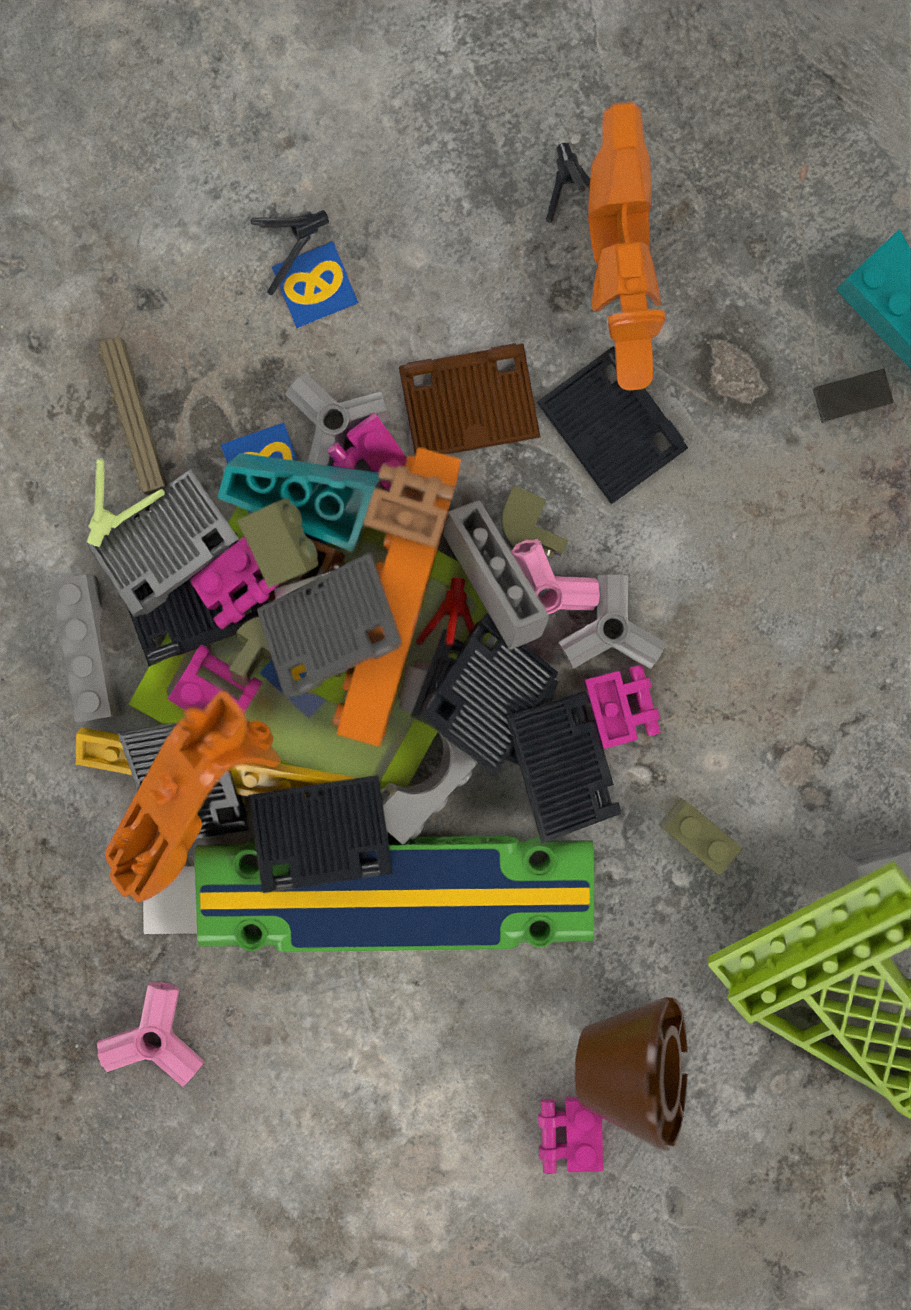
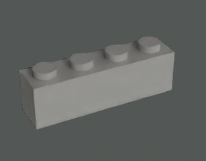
(495, 574)

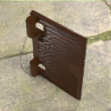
(470, 401)

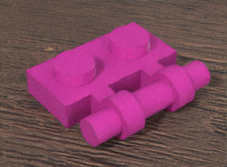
(372, 444)
(226, 577)
(612, 709)
(583, 1137)

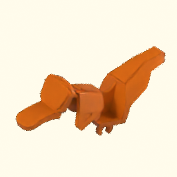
(621, 243)

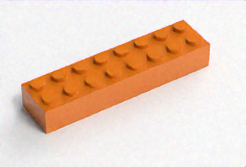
(405, 580)

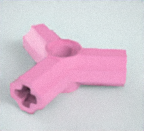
(563, 592)
(132, 1045)

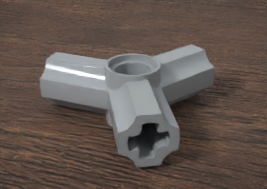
(318, 405)
(632, 640)

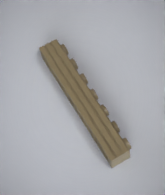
(131, 415)

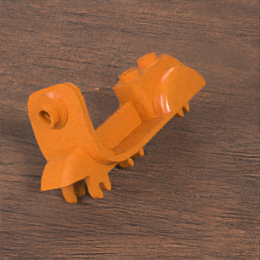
(163, 816)

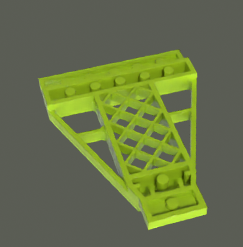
(812, 953)

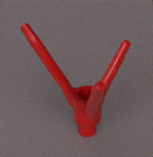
(455, 607)

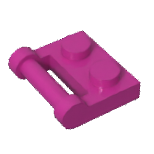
(198, 692)

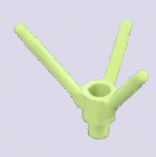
(104, 520)

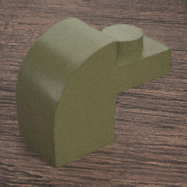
(520, 522)
(247, 660)

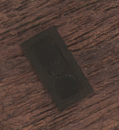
(853, 395)

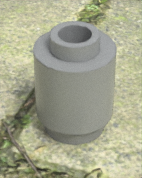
(412, 684)

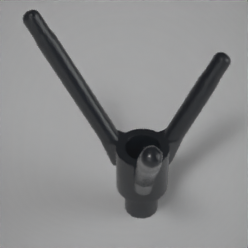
(568, 172)
(302, 227)

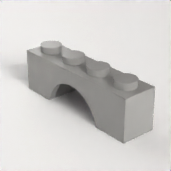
(78, 618)
(410, 806)

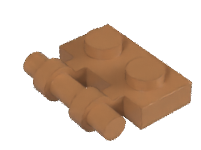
(404, 516)

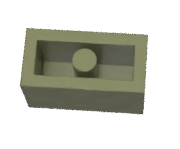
(279, 542)
(700, 836)

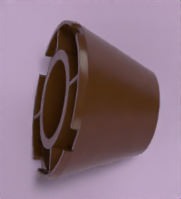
(633, 1071)

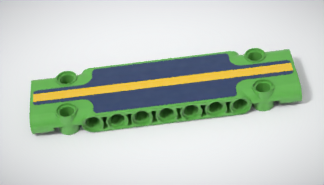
(438, 898)

